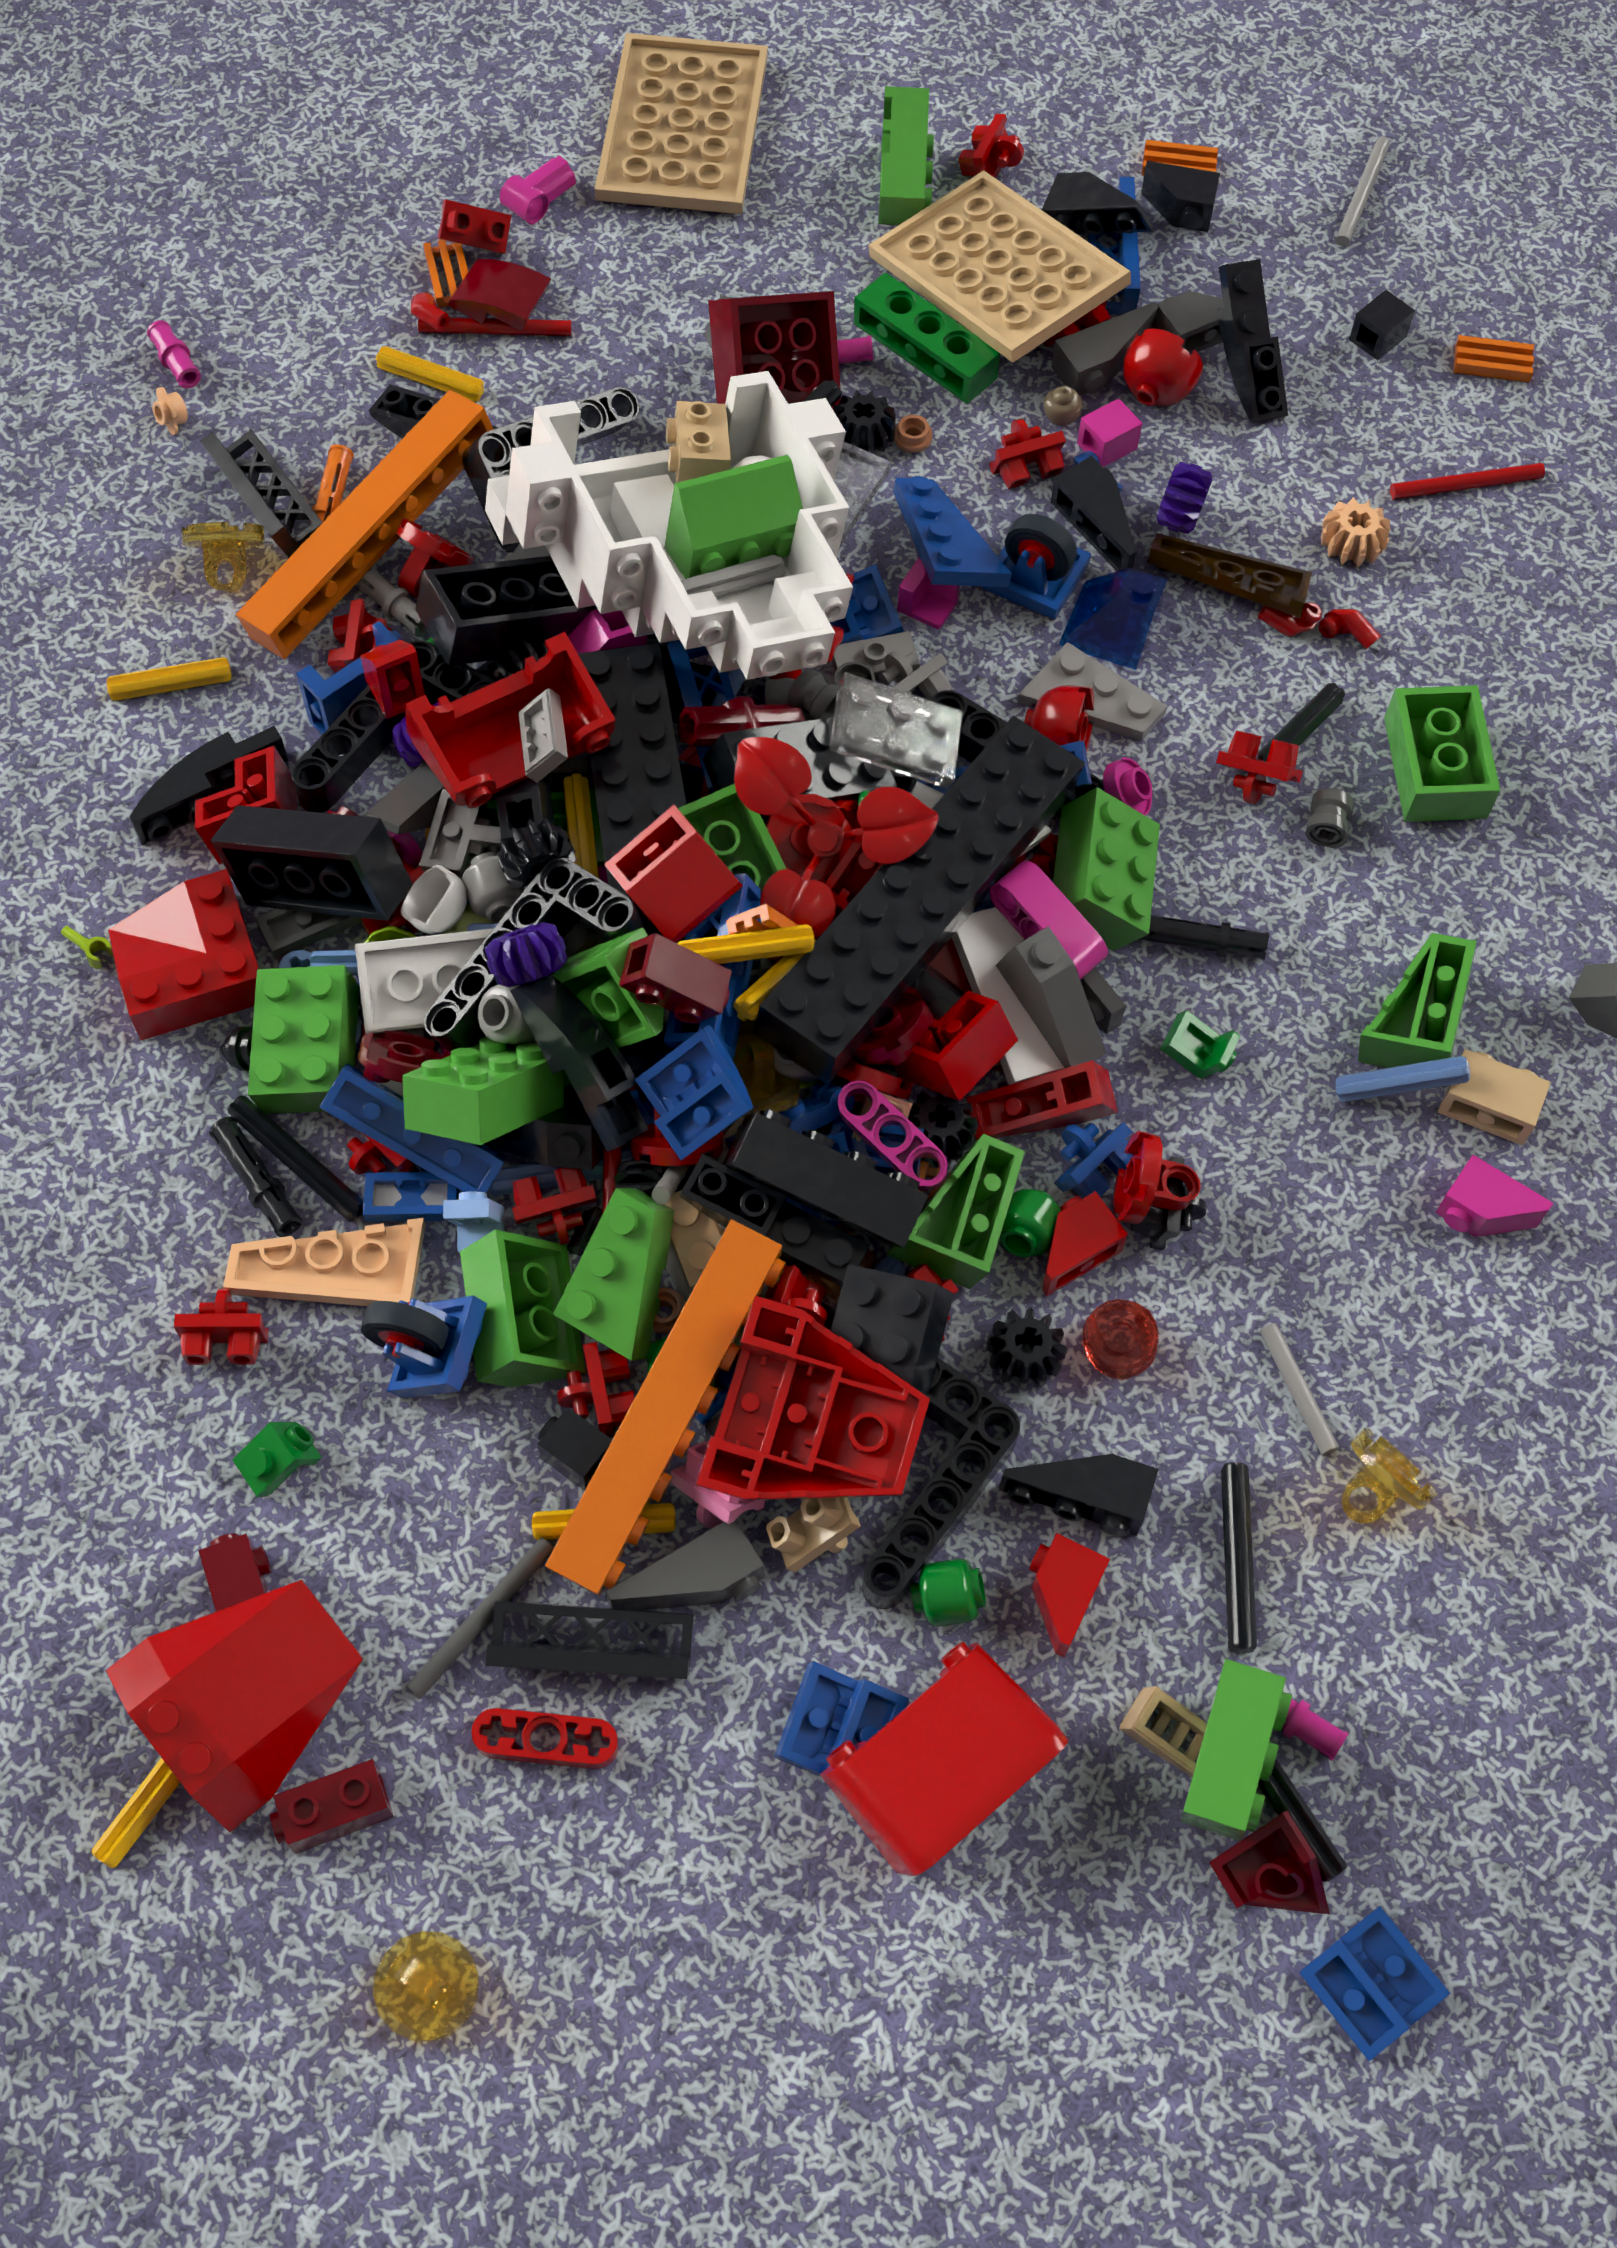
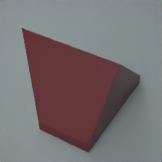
(1273, 1869)

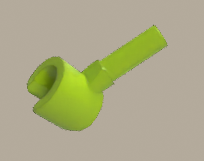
(89, 946)

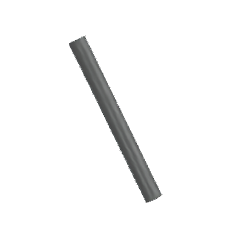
(479, 1618)

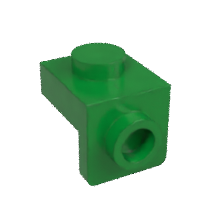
(1199, 1046)
(275, 1456)

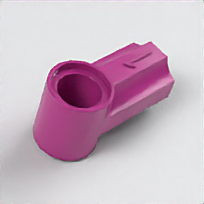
(531, 195)

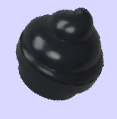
(238, 1048)

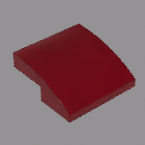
(500, 290)

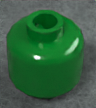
(1029, 1223)
(949, 1592)

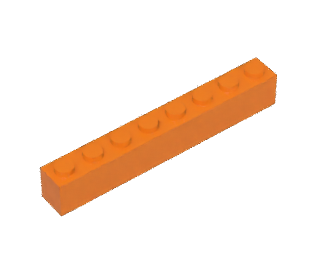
(363, 526)
(664, 1410)

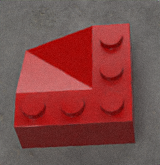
(185, 957)

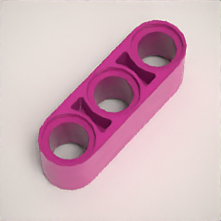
(1034, 902)
(886, 1114)

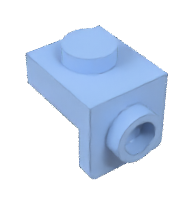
(474, 1216)

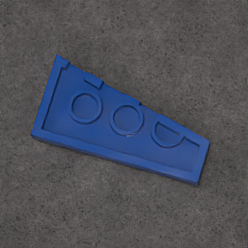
(945, 539)

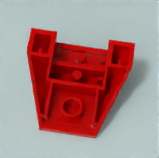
(810, 1416)
(237, 1695)

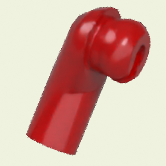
(424, 307)
(1348, 622)
(1289, 624)

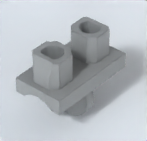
(927, 677)

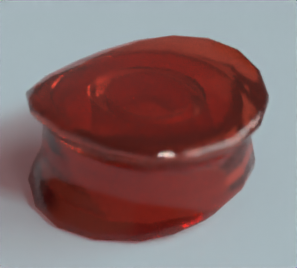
(1120, 1338)

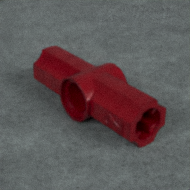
(705, 724)

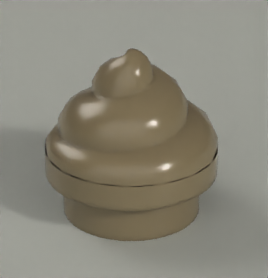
(1063, 405)

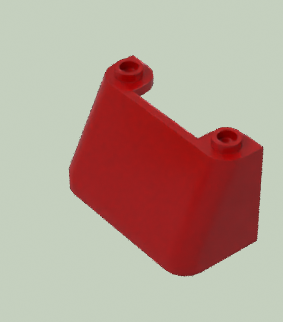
(477, 738)
(944, 1761)

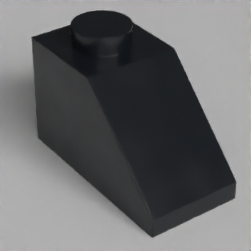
(1181, 194)

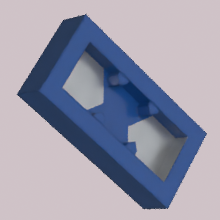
(405, 1196)

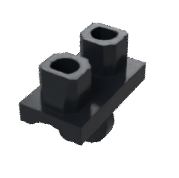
(1164, 1223)

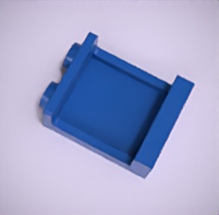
(330, 697)

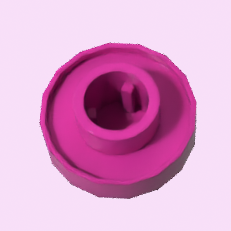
(1129, 784)

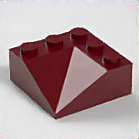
(777, 334)

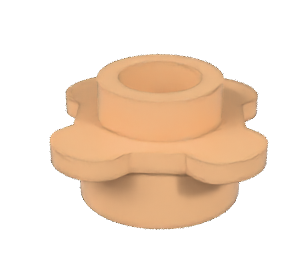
(169, 410)

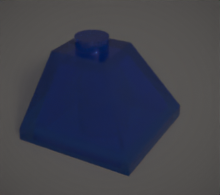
(1116, 616)

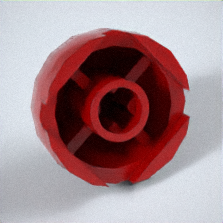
(1160, 368)
(1063, 715)

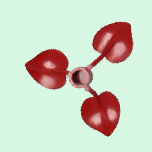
(891, 822)

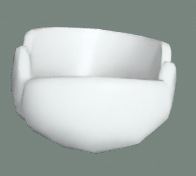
(435, 901)

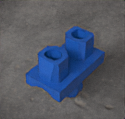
(1082, 1174)

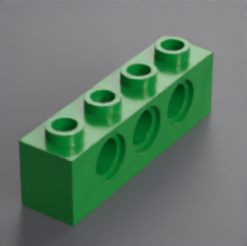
(926, 337)

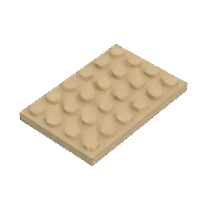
(682, 123)
(999, 265)

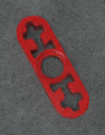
(506, 1746)

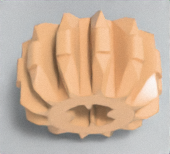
(1355, 532)

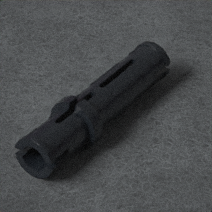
(1208, 937)
(264, 1189)

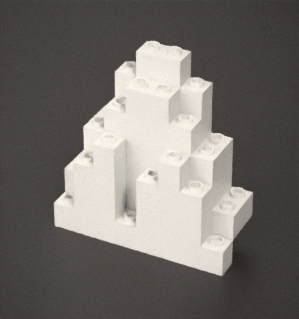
(612, 517)

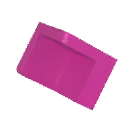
(1110, 432)
(925, 601)

